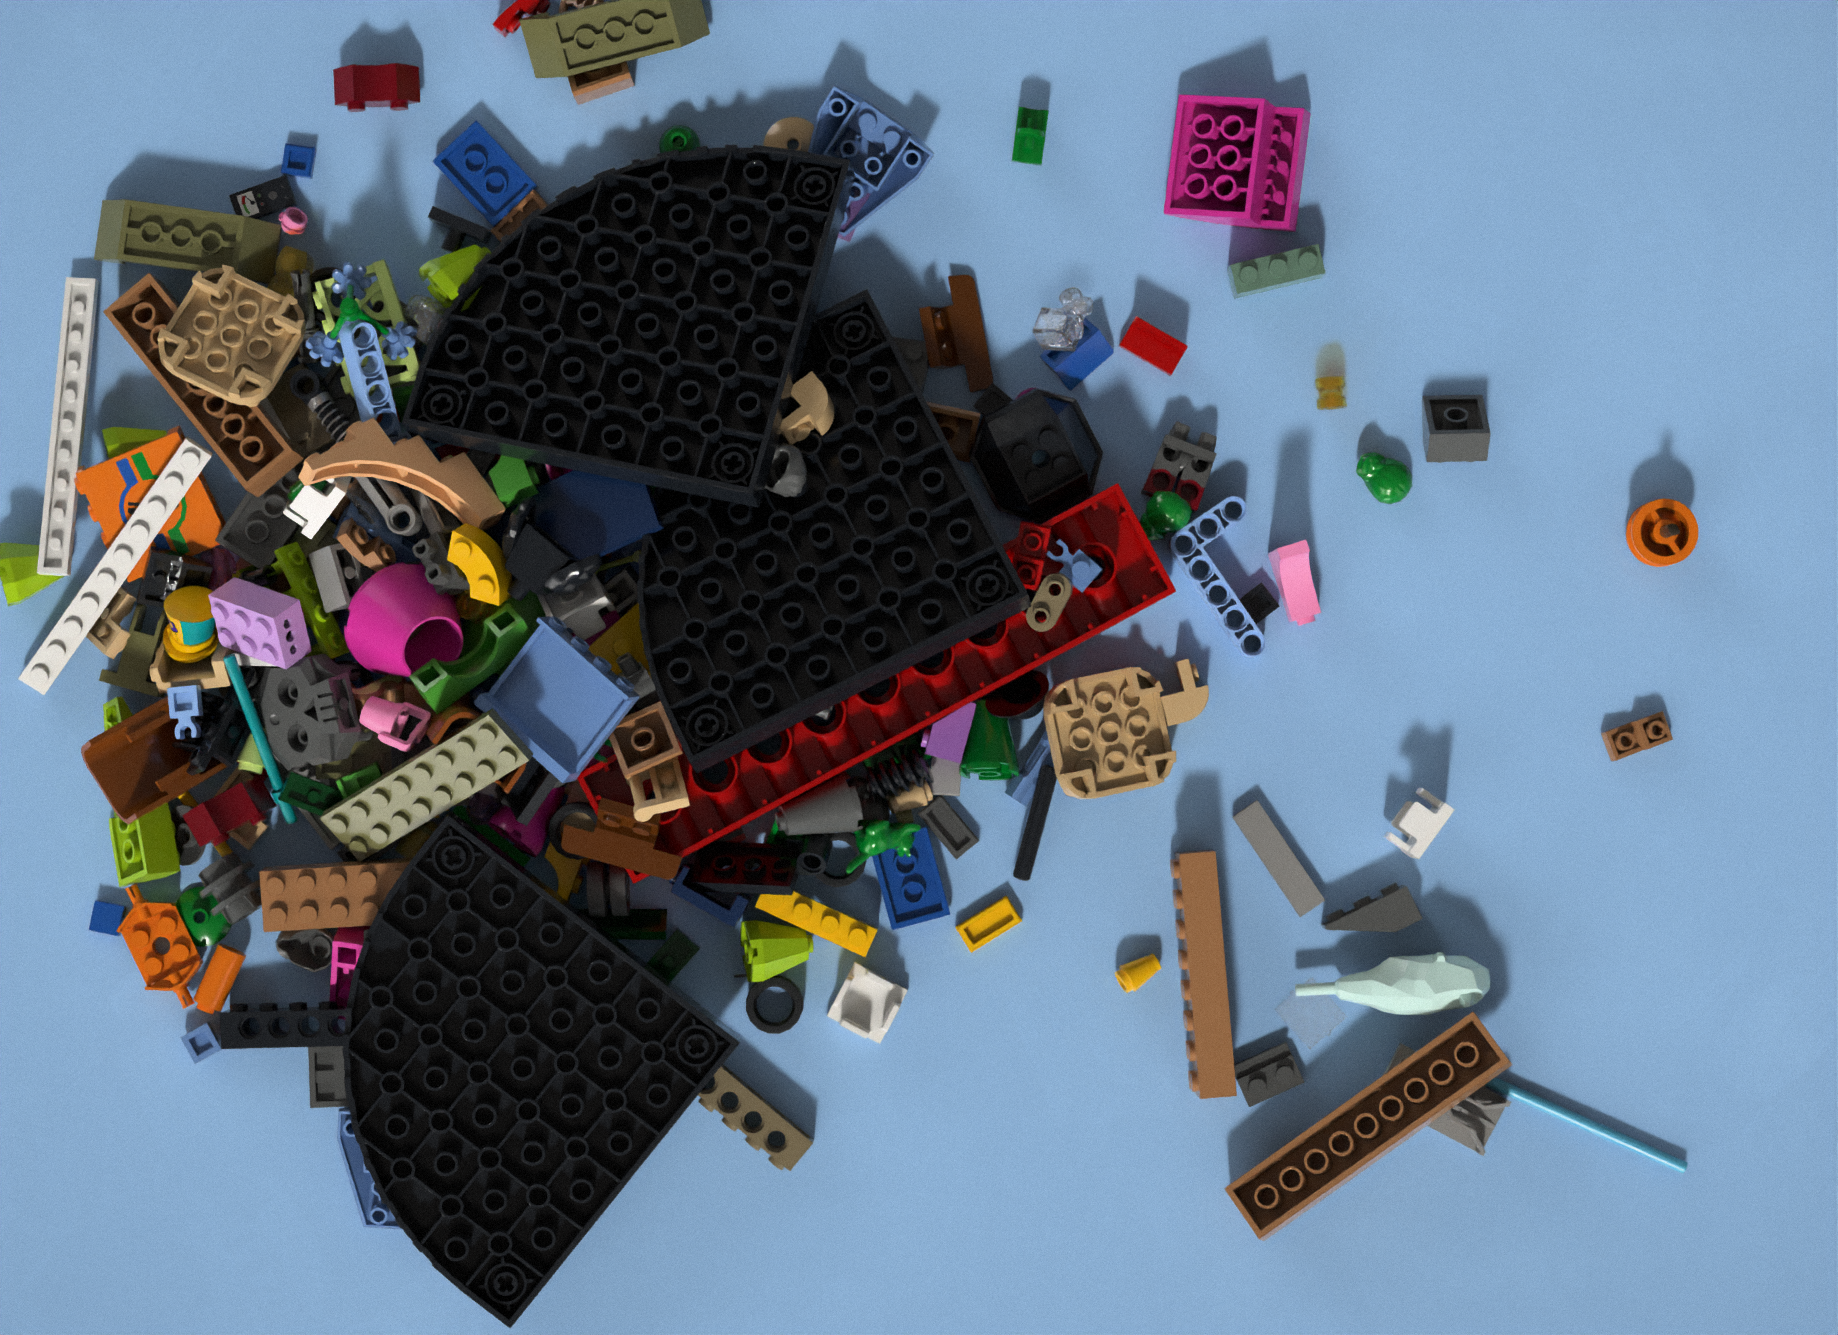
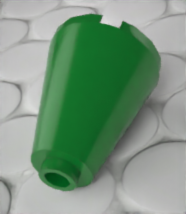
(989, 747)

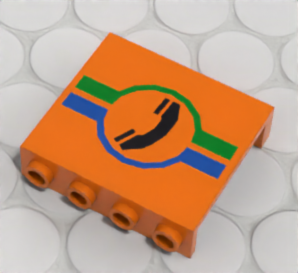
(124, 480)

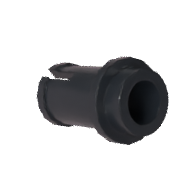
(259, 576)

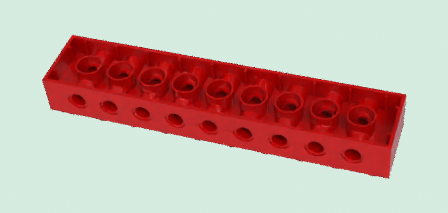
(918, 695)

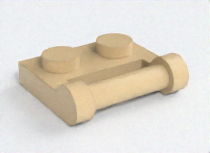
(667, 787)

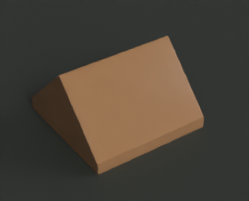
(600, 82)
(958, 428)
(644, 740)

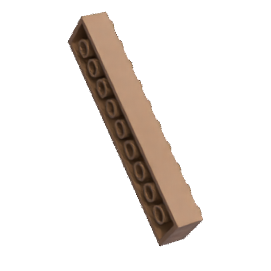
(1368, 1126)

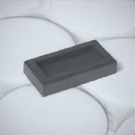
(948, 827)

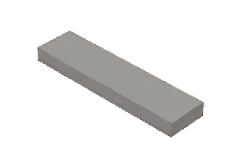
(1278, 858)

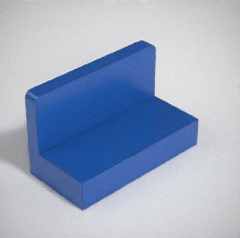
(1078, 364)

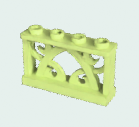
(380, 290)

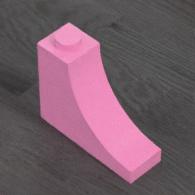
(1295, 581)

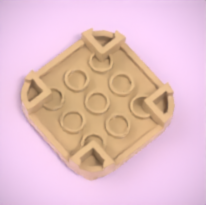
(232, 336)
(1108, 733)

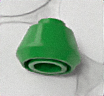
(685, 136)

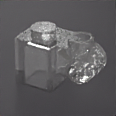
(1063, 327)

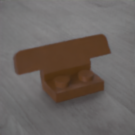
(957, 335)
(622, 841)

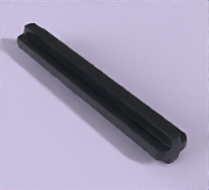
(1035, 823)

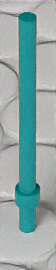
(259, 736)

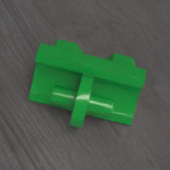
(1030, 136)

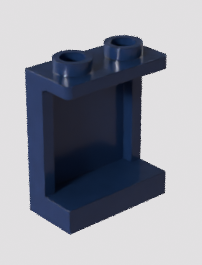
(707, 903)

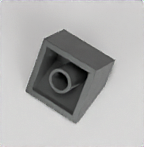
(1455, 428)

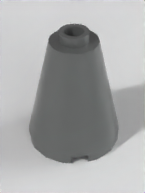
(822, 809)

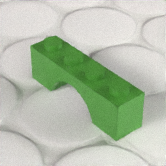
(514, 480)
(446, 682)

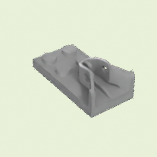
(1469, 1120)

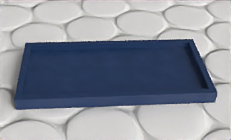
(590, 513)

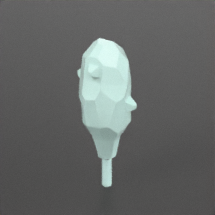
(1411, 985)

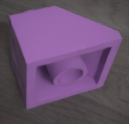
(949, 735)

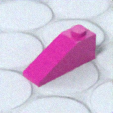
(345, 954)

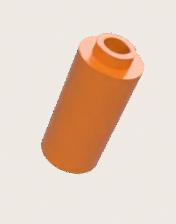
(219, 978)

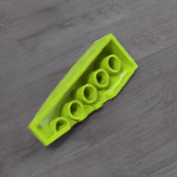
(146, 846)

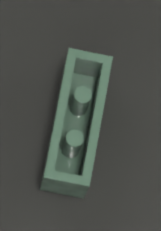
(1276, 271)

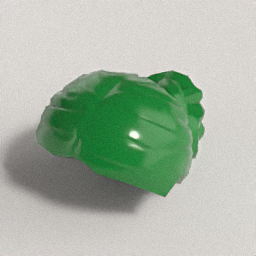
(1384, 477)
(1164, 514)

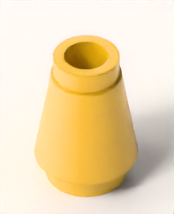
(1137, 972)

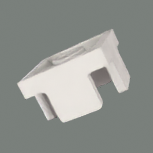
(313, 507)
(580, 608)
(1419, 824)
(867, 1003)

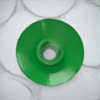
(213, 928)

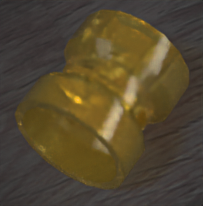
(1330, 400)
(474, 609)

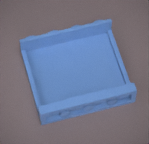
(560, 699)

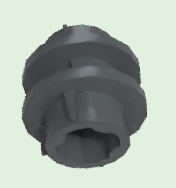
(231, 888)

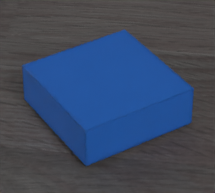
(298, 161)
(107, 917)

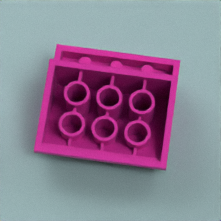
(1237, 162)

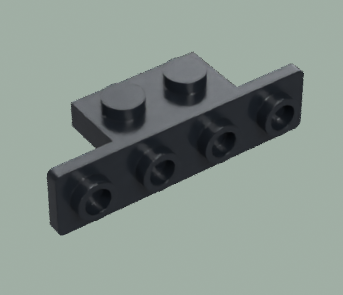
(225, 734)

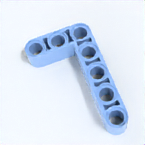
(372, 374)
(1214, 577)

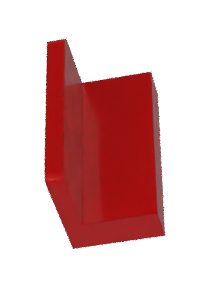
(1153, 346)

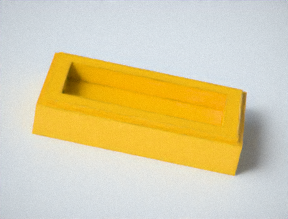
(988, 923)

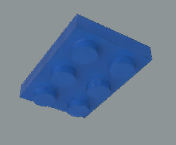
(484, 173)
(911, 884)

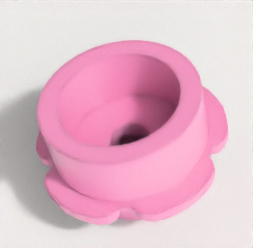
(293, 220)

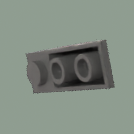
(1385, 913)

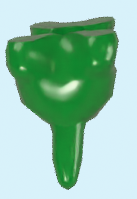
(881, 836)

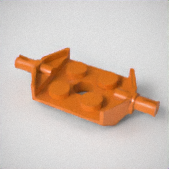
(142, 929)

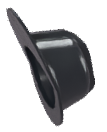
(1020, 697)

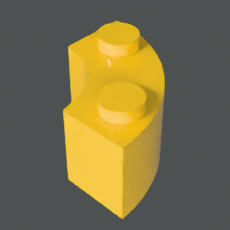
(482, 564)

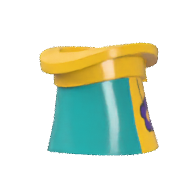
(191, 625)

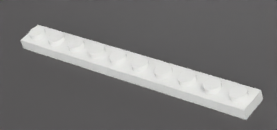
(67, 426)
(115, 565)

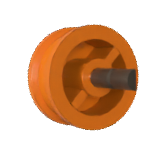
(1662, 532)

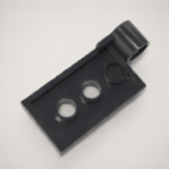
(777, 865)

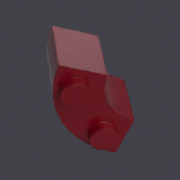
(376, 86)
(229, 811)

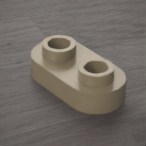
(1048, 602)

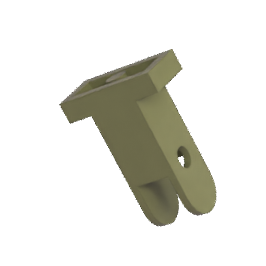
(138, 656)

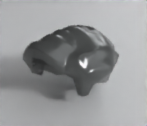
(787, 471)

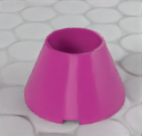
(388, 612)

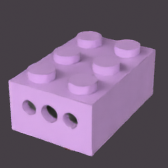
(260, 623)

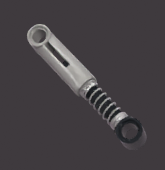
(322, 404)

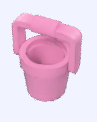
(390, 719)

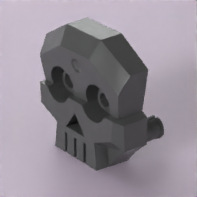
(310, 711)

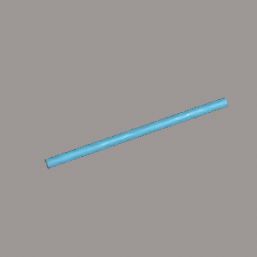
(1587, 1124)

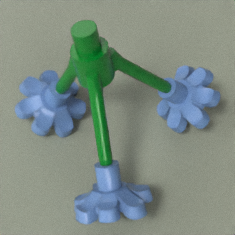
(352, 283)

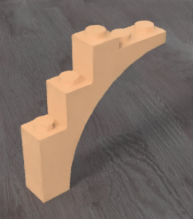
(409, 462)

